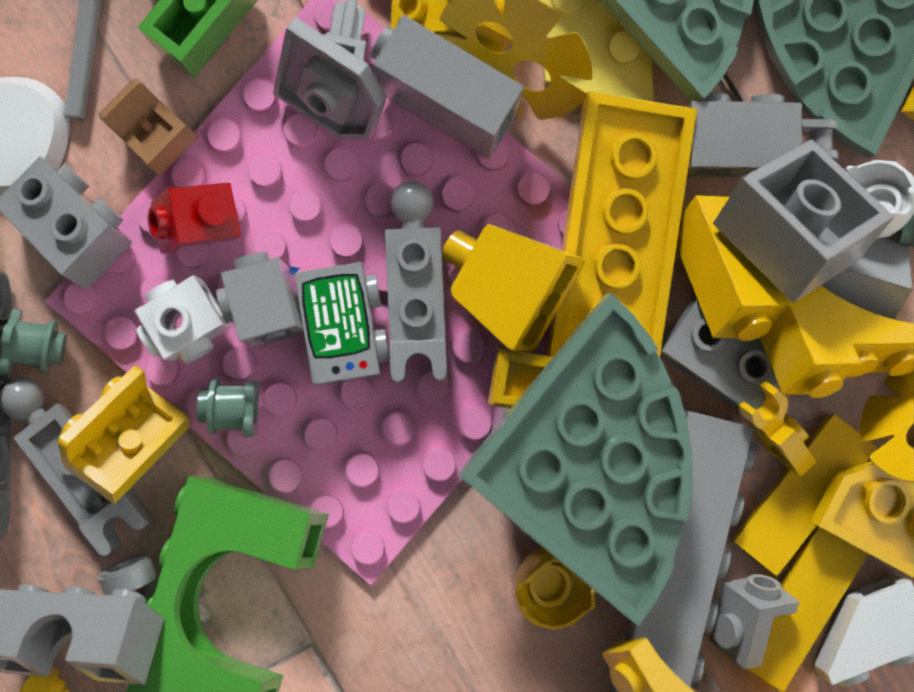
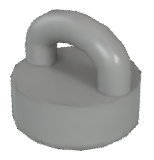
(130, 575)

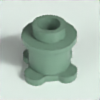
(31, 344)
(229, 407)

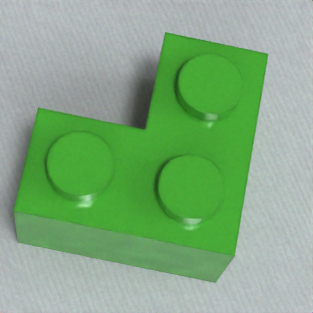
(192, 29)

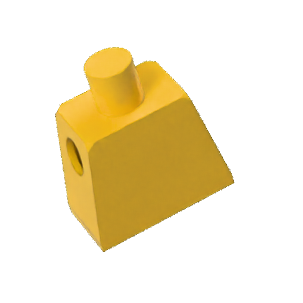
(510, 282)

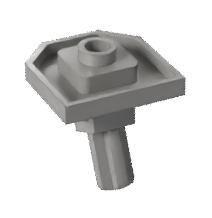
(328, 75)

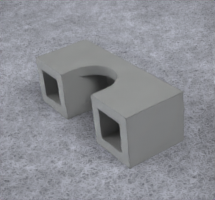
(109, 633)

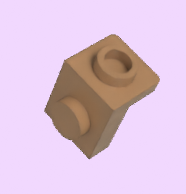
(147, 126)

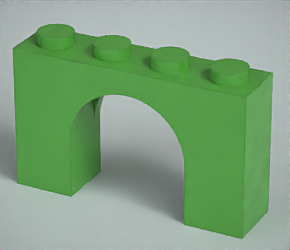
(209, 525)

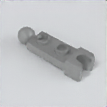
(415, 283)
(96, 515)

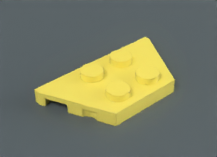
(617, 59)

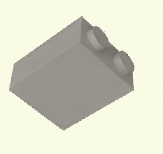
(445, 85)

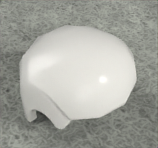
(891, 187)

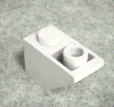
(867, 631)

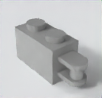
(744, 136)

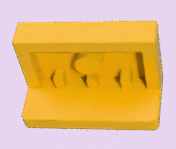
(120, 435)

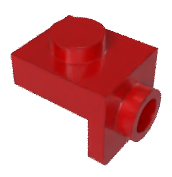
(193, 216)

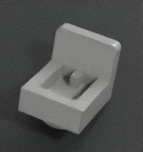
(747, 616)

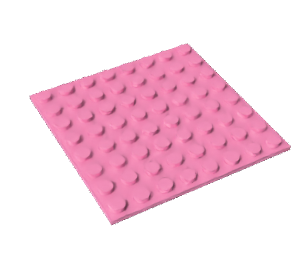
(353, 448)

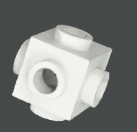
(200, 320)

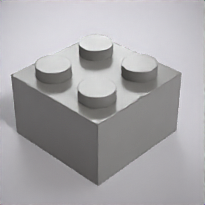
(802, 220)

